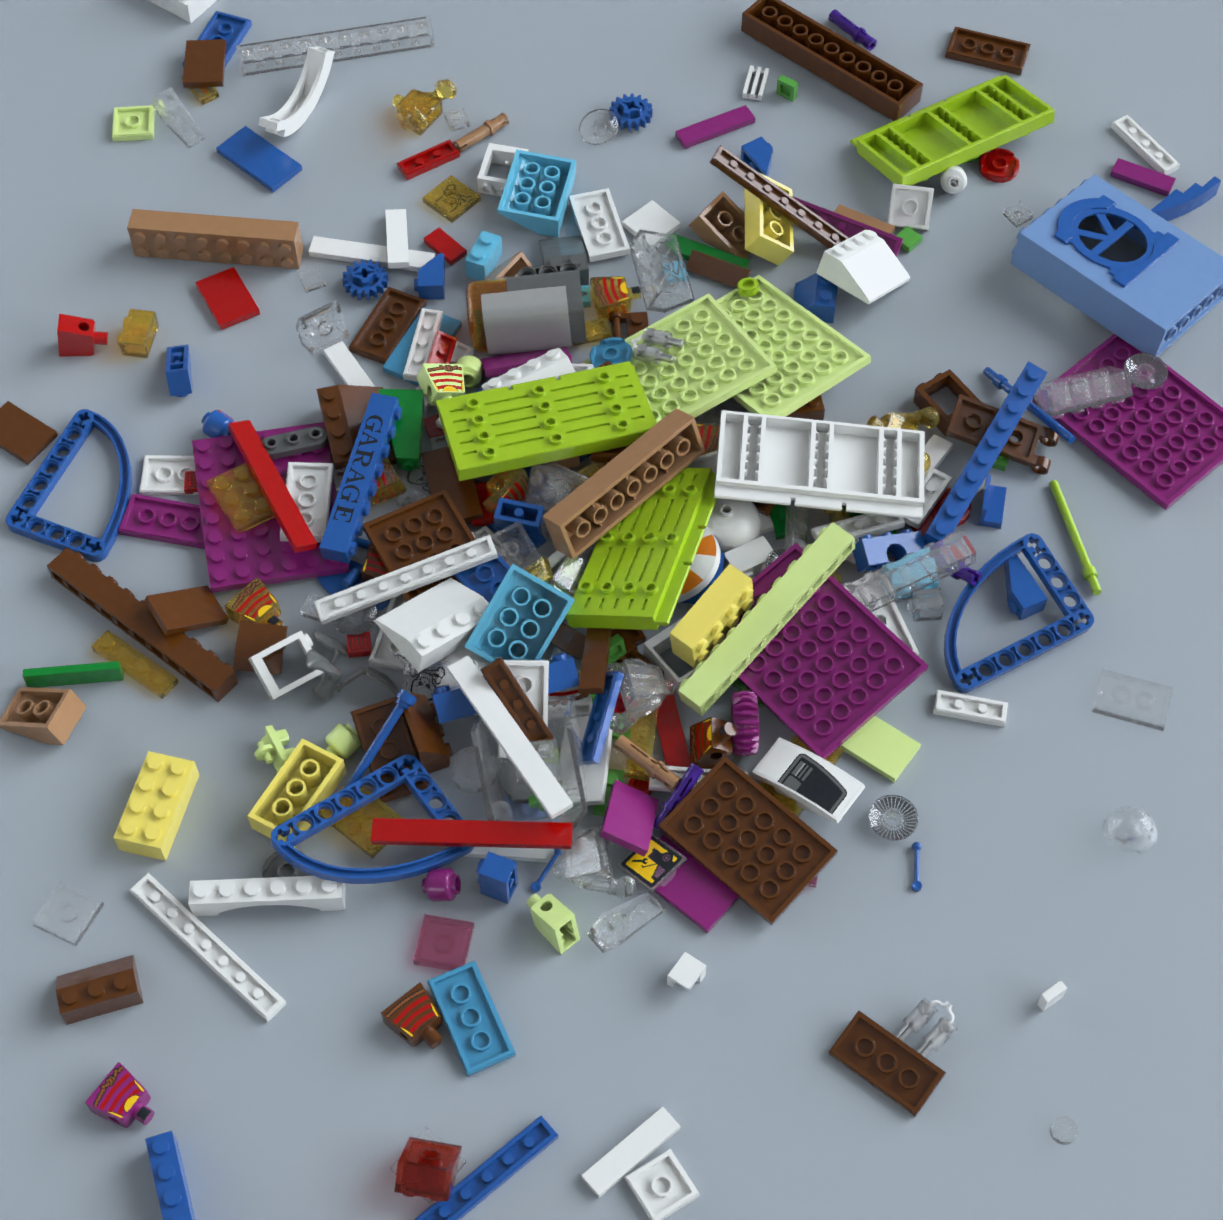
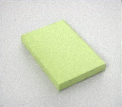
(882, 748)

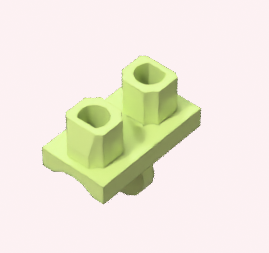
(272, 748)

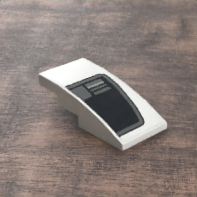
(808, 780)

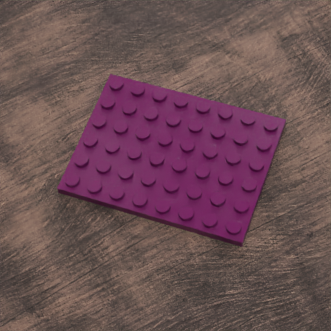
(1157, 437)
(257, 552)
(827, 664)

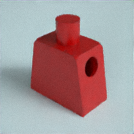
(78, 336)

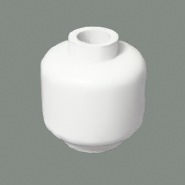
(953, 186)

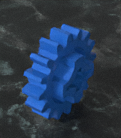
(632, 111)
(365, 279)

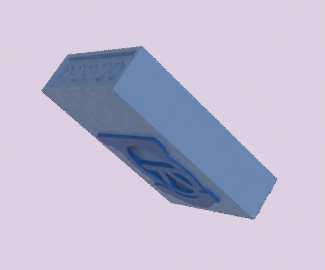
(1138, 300)

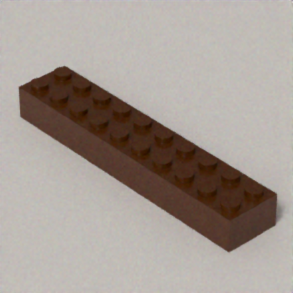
(832, 58)

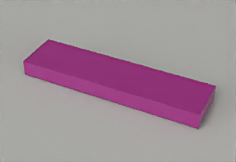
(715, 127)

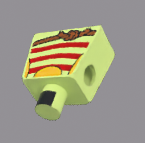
(441, 381)

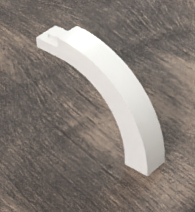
(304, 96)

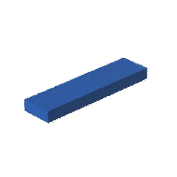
(601, 718)

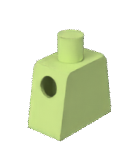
(554, 921)

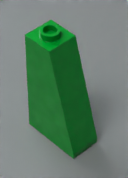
(409, 429)

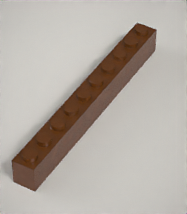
(137, 621)

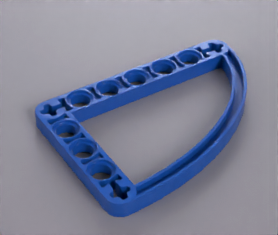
(28, 515)
(1071, 615)
(369, 875)

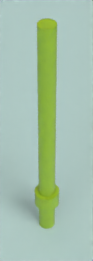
(1089, 571)

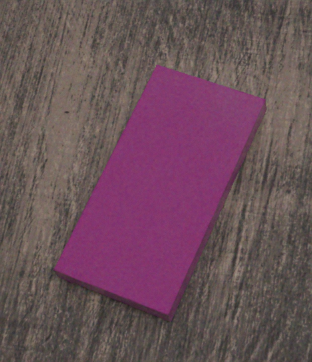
(502, 364)
(163, 521)
(697, 893)

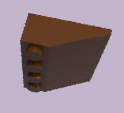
(342, 415)

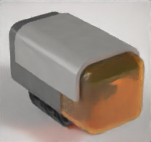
(527, 311)

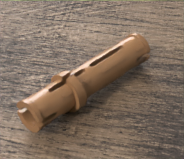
(488, 128)
(648, 763)

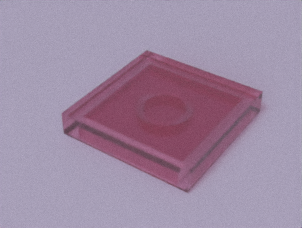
(443, 942)

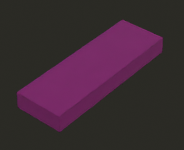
(1142, 177)

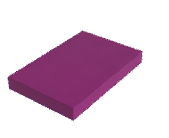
(629, 818)

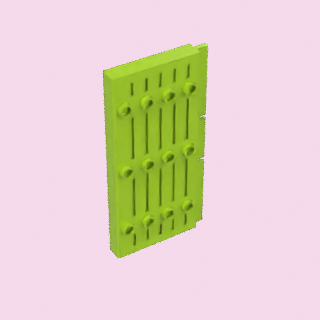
(953, 130)
(545, 420)
(646, 558)

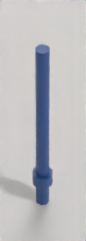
(1001, 382)

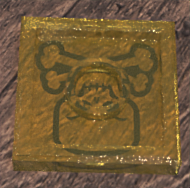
(451, 198)

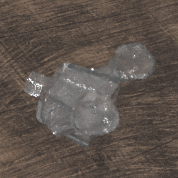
(641, 691)
(590, 865)

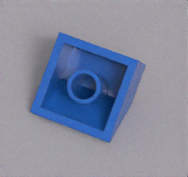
(817, 296)

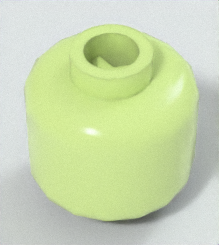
(471, 370)
(342, 740)

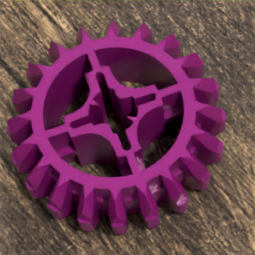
(746, 720)

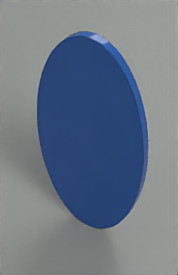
(343, 581)

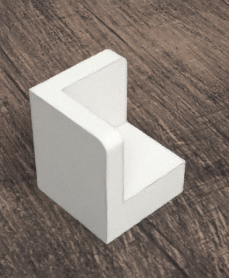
(686, 972)

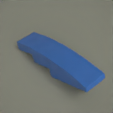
(1181, 203)

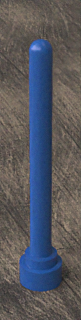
(403, 701)

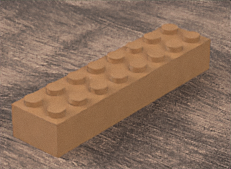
(215, 238)
(624, 483)

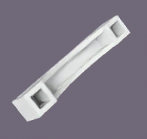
(217, 896)

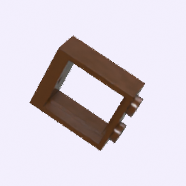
(924, 390)

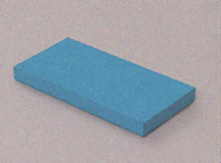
(396, 362)
(471, 1018)

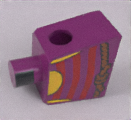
(121, 1099)

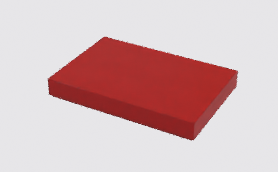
(227, 298)

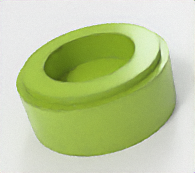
(748, 287)

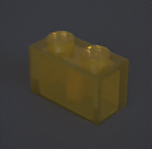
(138, 333)

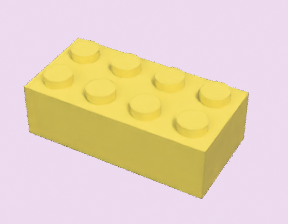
(766, 230)
(712, 616)
(301, 783)
(156, 806)

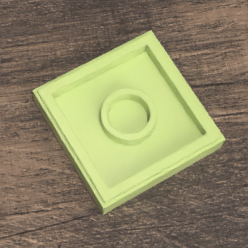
(133, 123)

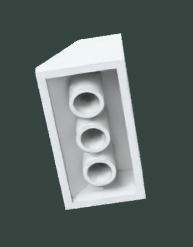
(551, 364)

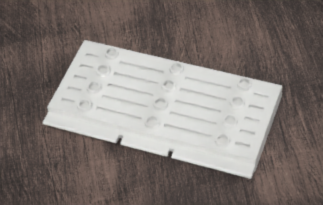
(820, 464)

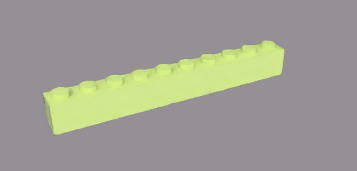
(766, 618)

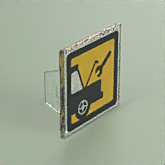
(654, 868)

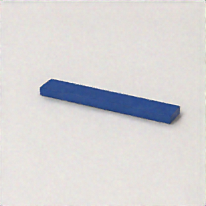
(493, 1172)

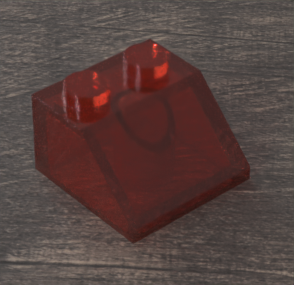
(427, 1169)

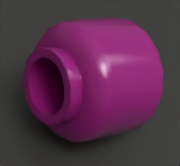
(441, 884)

